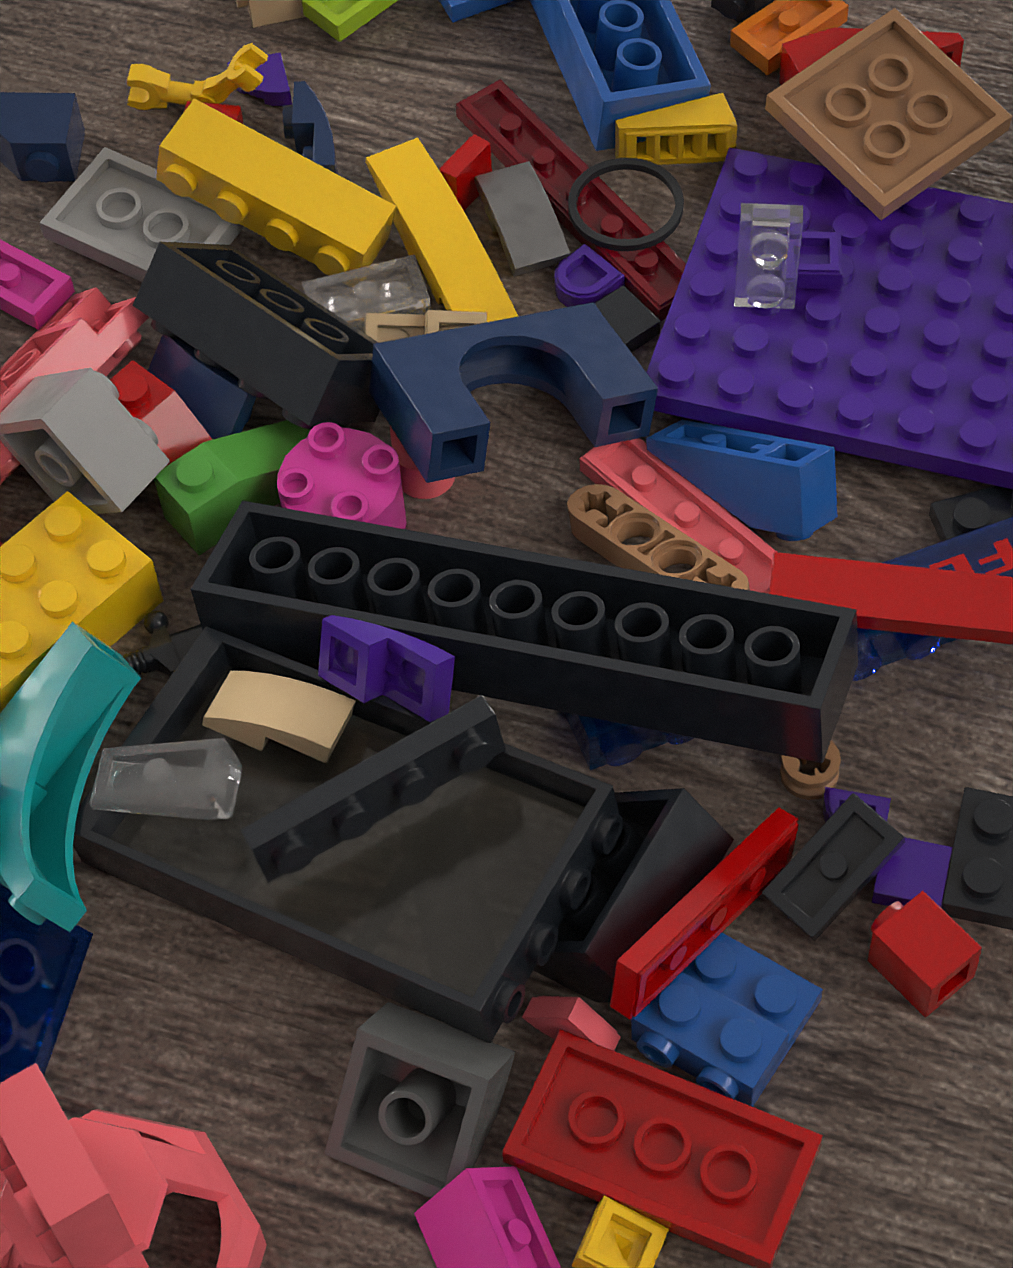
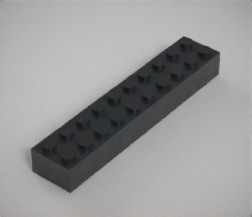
(544, 627)

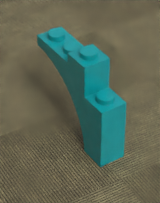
(45, 758)

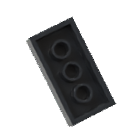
(260, 332)

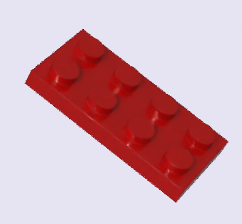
(663, 1149)

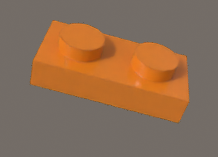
(781, 21)

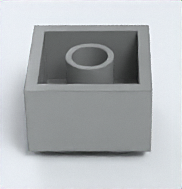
(81, 440)

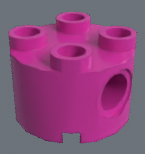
(343, 477)

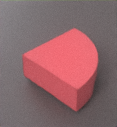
(570, 1015)

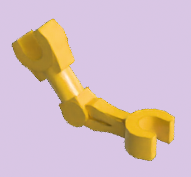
(155, 90)

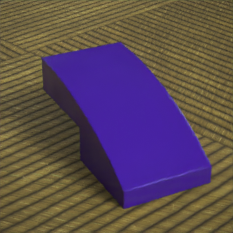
(382, 661)

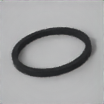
(625, 164)

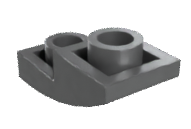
(522, 217)

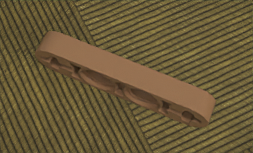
(629, 519)

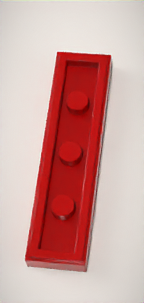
(902, 596)
(703, 914)

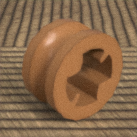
(812, 786)

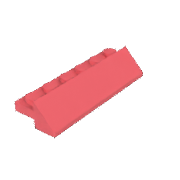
(78, 336)

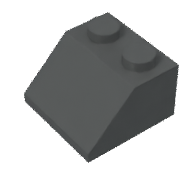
(417, 1100)

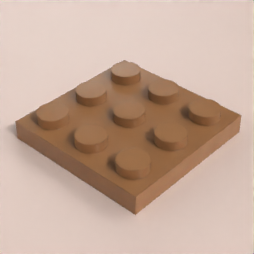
(888, 113)

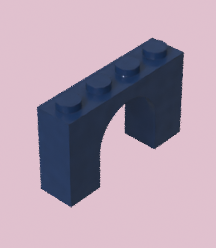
(565, 351)

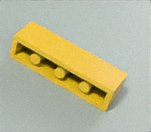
(273, 191)

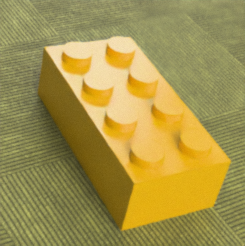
(65, 571)

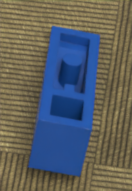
(755, 476)

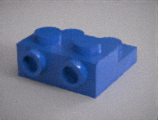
(727, 1019)

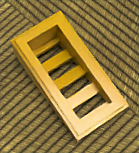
(689, 130)

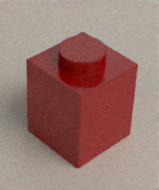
(922, 952)

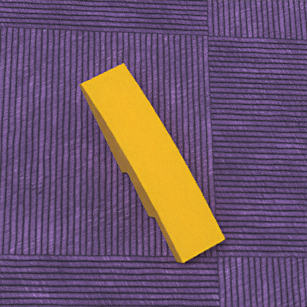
(438, 232)

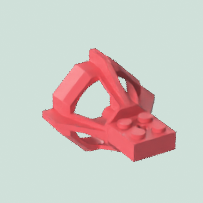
(97, 1182)

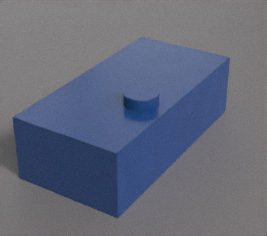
(621, 59)

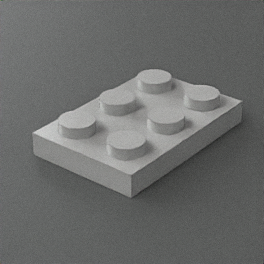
(122, 213)

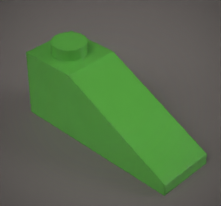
(213, 479)

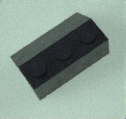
(659, 859)

